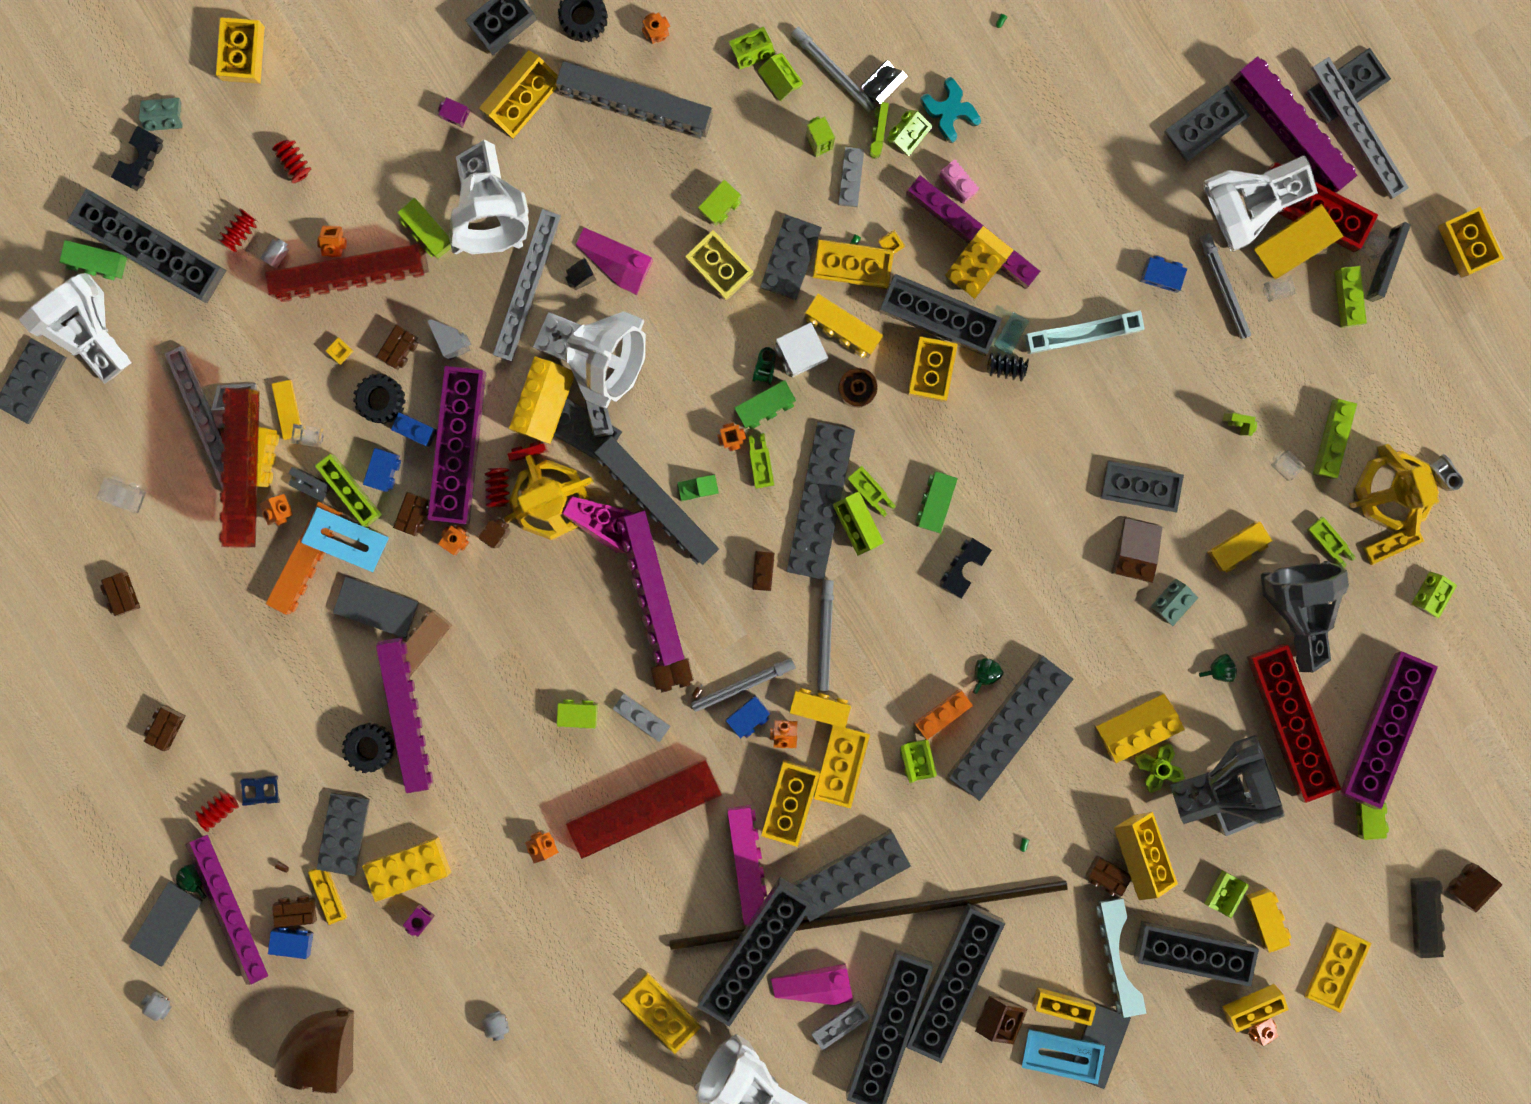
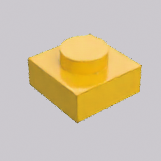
(892, 241)
(339, 350)

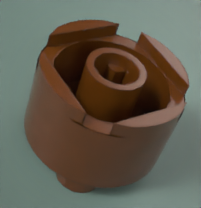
(846, 388)

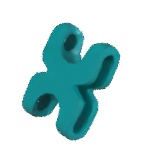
(950, 110)

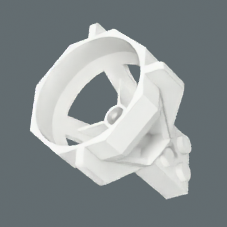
(1262, 195)
(482, 196)
(82, 334)
(590, 352)
(748, 1081)

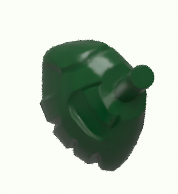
(1222, 669)
(986, 673)
(189, 880)

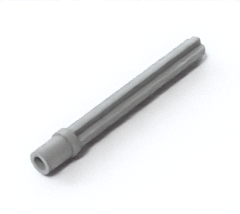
(807, 43)
(1225, 286)
(825, 634)
(776, 670)

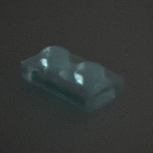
(1011, 333)

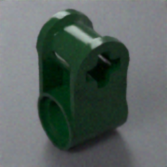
(764, 367)

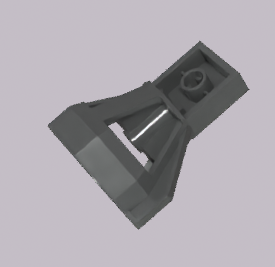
(1303, 599)
(1223, 789)

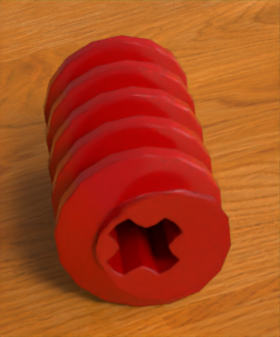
(291, 161)
(238, 230)
(497, 487)
(216, 810)

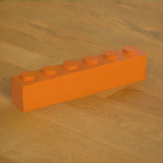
(298, 570)

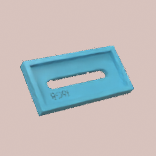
(325, 519)
(1084, 1072)

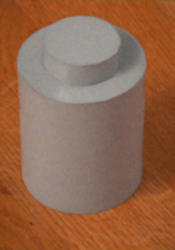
(275, 253)

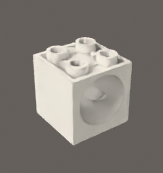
(800, 350)

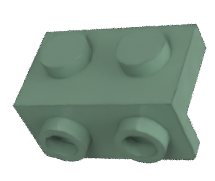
(160, 114)
(1174, 601)

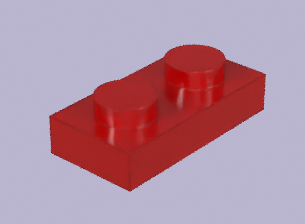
(519, 453)

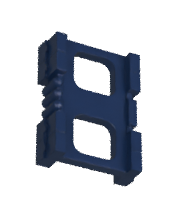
(259, 785)

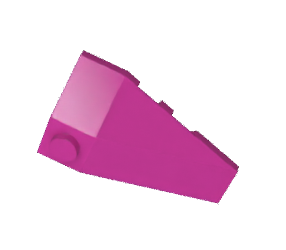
(621, 263)
(597, 520)
(820, 985)

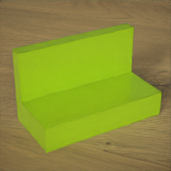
(780, 76)

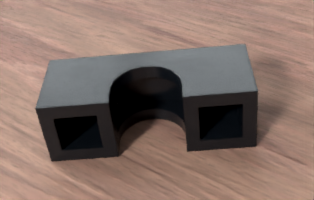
(147, 146)
(971, 552)

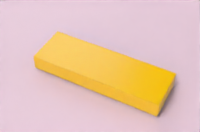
(286, 407)
(1391, 546)
(327, 896)

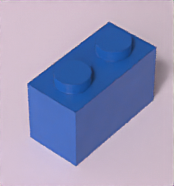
(1164, 274)
(414, 429)
(381, 470)
(748, 717)
(290, 942)

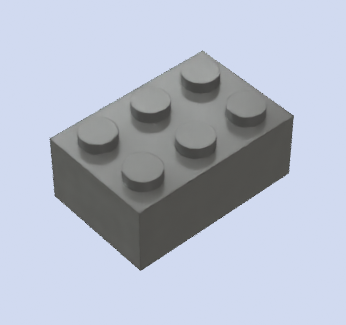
(500, 22)

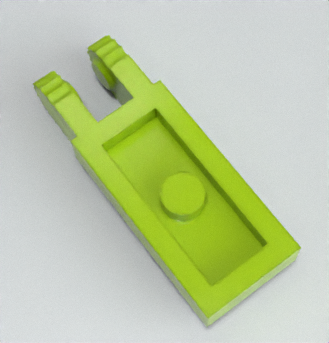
(878, 132)
(761, 463)
(870, 489)
(1330, 541)

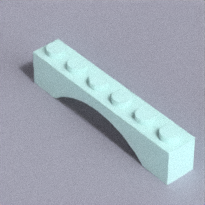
(1084, 333)
(1113, 917)

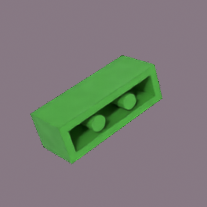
(92, 260)
(765, 405)
(936, 502)

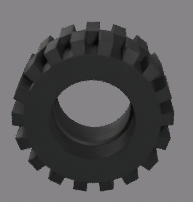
(587, 30)
(363, 394)
(352, 752)

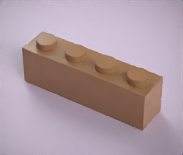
(425, 638)

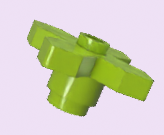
(1155, 778)

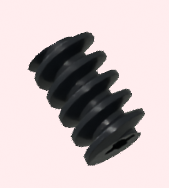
(1007, 366)

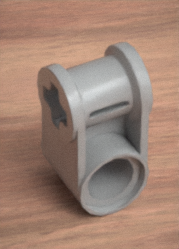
(1446, 471)

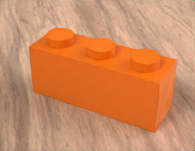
(943, 714)

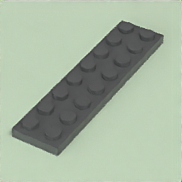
(821, 490)

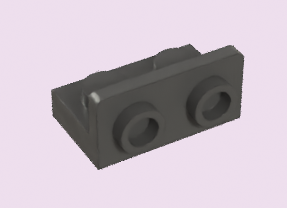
(883, 82)
(308, 484)

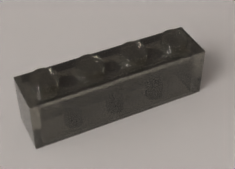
(1427, 917)

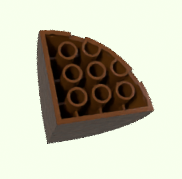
(318, 1052)

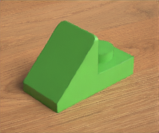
(698, 487)

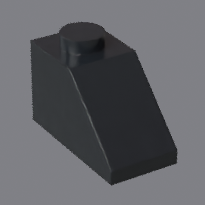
(580, 274)

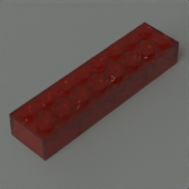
(347, 272)
(240, 467)
(644, 808)

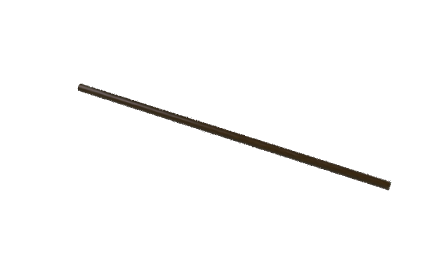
(885, 912)

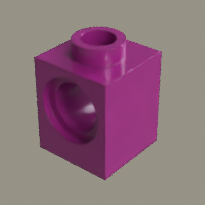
(453, 112)
(421, 913)

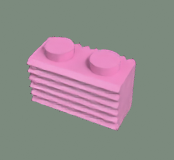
(958, 181)

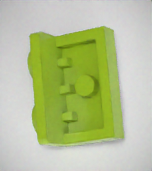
(918, 760)
(1226, 894)

